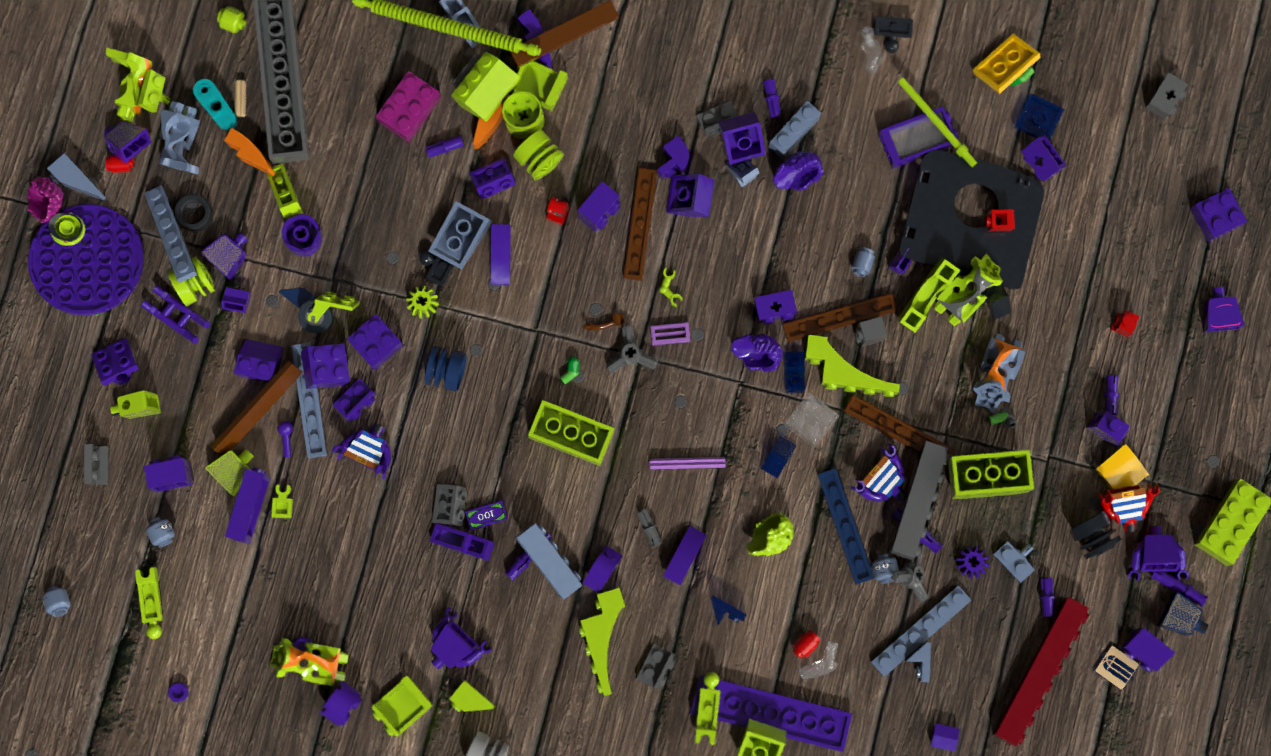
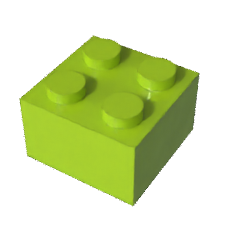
(761, 740)

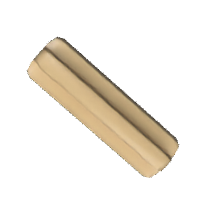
(240, 98)

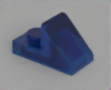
(721, 607)

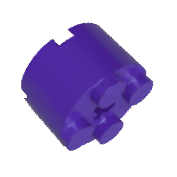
(299, 225)
(341, 703)

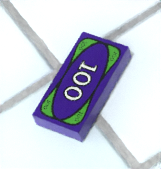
(486, 515)

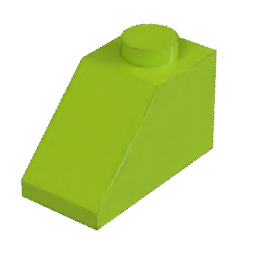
(469, 699)

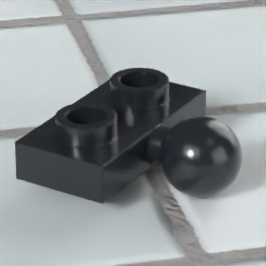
(893, 28)
(440, 268)

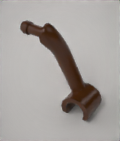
(618, 319)

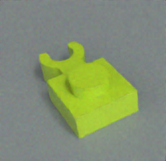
(282, 506)

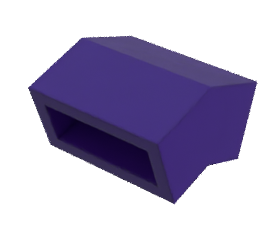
(897, 261)
(236, 300)
(944, 737)

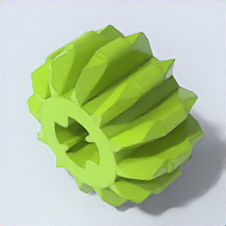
(418, 308)

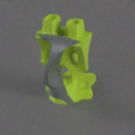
(983, 275)

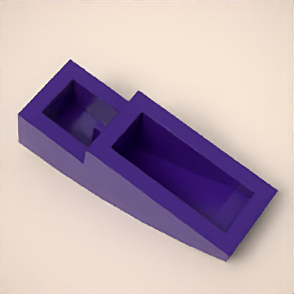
(533, 29)
(500, 254)
(462, 542)
(684, 556)

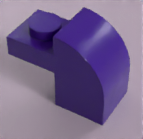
(678, 158)
(602, 569)

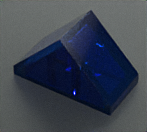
(778, 457)

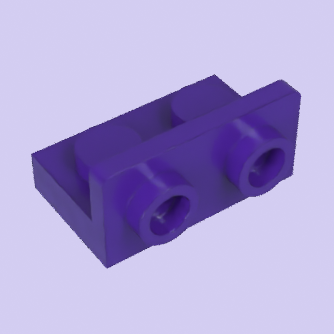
(492, 178)
(355, 400)

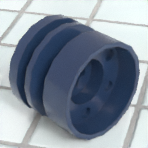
(445, 368)

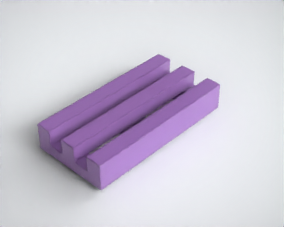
(670, 326)

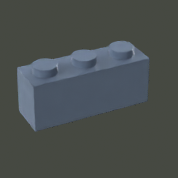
(794, 130)

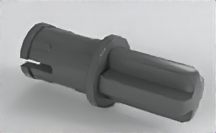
(649, 528)

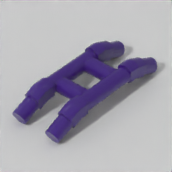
(172, 303)

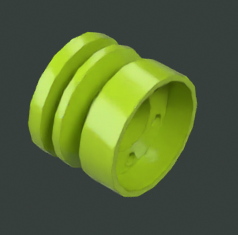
(517, 107)
(541, 158)
(187, 289)

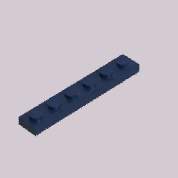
(845, 526)

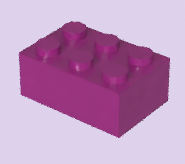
(408, 107)

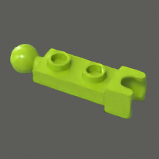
(150, 601)
(708, 709)

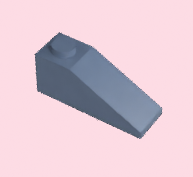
(70, 176)

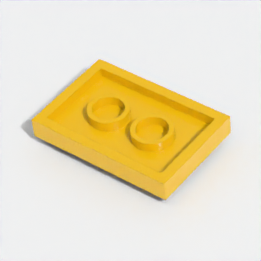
(1006, 63)

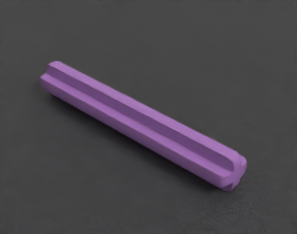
(686, 463)

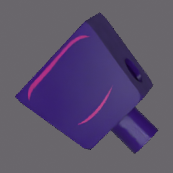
(1221, 313)

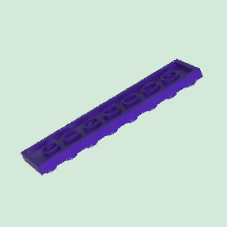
(800, 719)

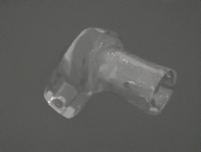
(871, 50)
(822, 666)

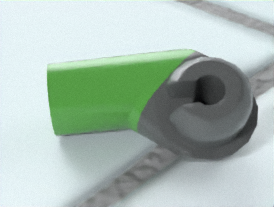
(1004, 418)

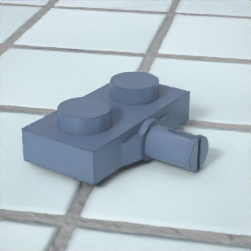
(1015, 560)

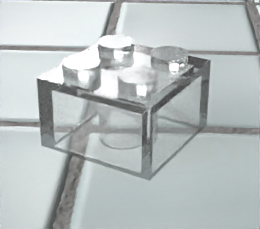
(811, 420)

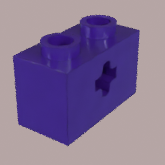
(1043, 149)
(782, 299)

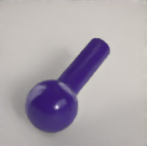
(285, 429)

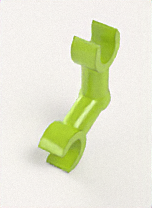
(667, 292)

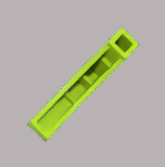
(840, 373)
(598, 632)

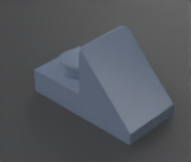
(743, 171)
(923, 656)

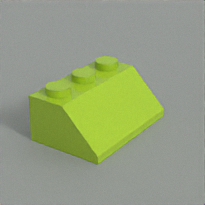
(485, 86)

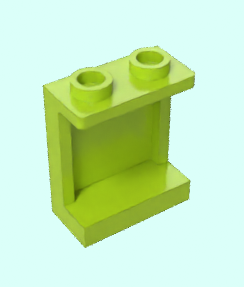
(541, 82)
(401, 707)

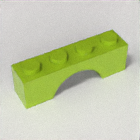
(919, 305)

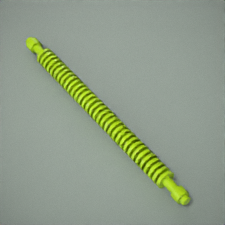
(448, 26)

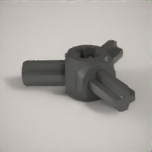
(629, 344)
(912, 576)

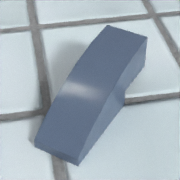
(457, 11)

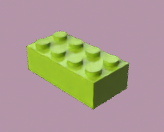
(571, 433)
(1233, 522)

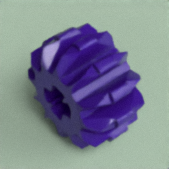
(977, 558)

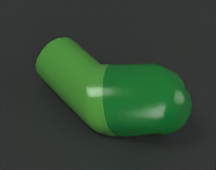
(1023, 77)
(573, 370)

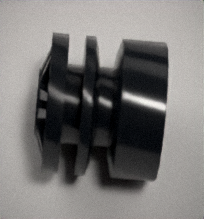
(1095, 535)

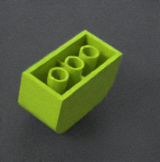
(990, 474)

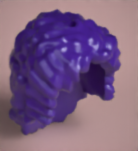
(798, 171)
(758, 352)

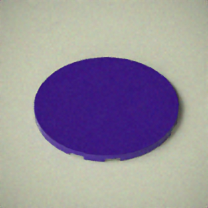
(93, 272)

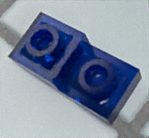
(794, 372)

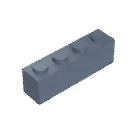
(548, 561)

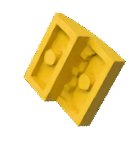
(1122, 469)

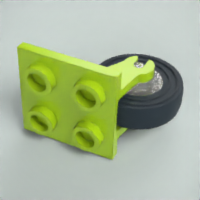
(317, 313)

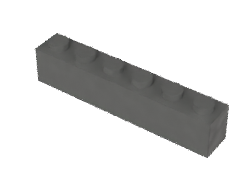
(919, 500)

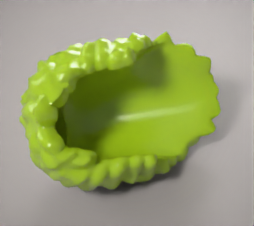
(771, 535)

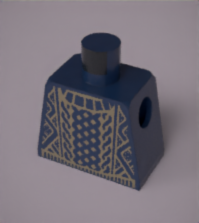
(1182, 616)

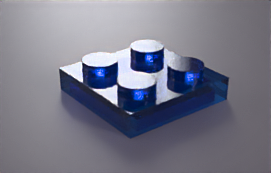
(1039, 117)

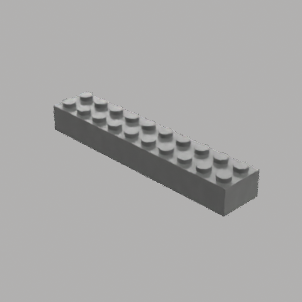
(281, 81)

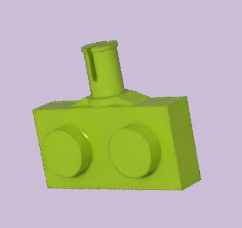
(152, 91)

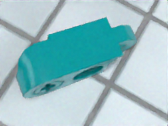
(224, 116)

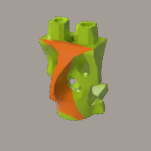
(132, 85)
(287, 659)

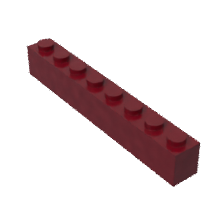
(1041, 671)

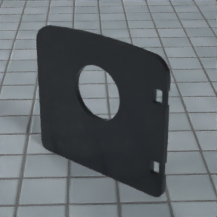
(943, 234)

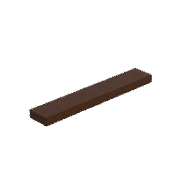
(568, 32)
(640, 224)
(839, 317)
(257, 408)
(890, 425)

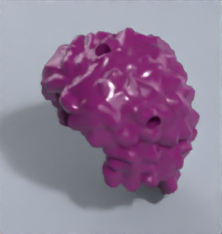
(44, 198)

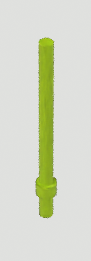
(961, 149)

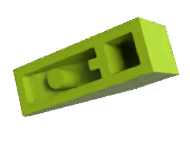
(284, 192)

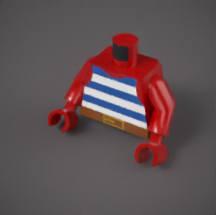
(1128, 504)

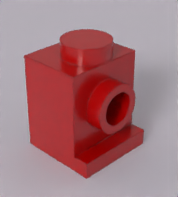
(1005, 217)
(1125, 323)

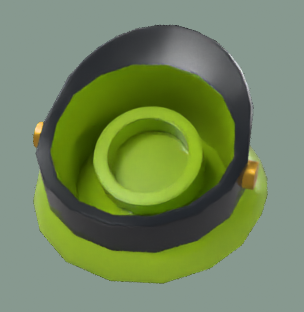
(66, 228)

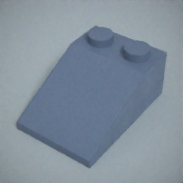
(460, 235)

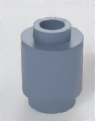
(863, 262)

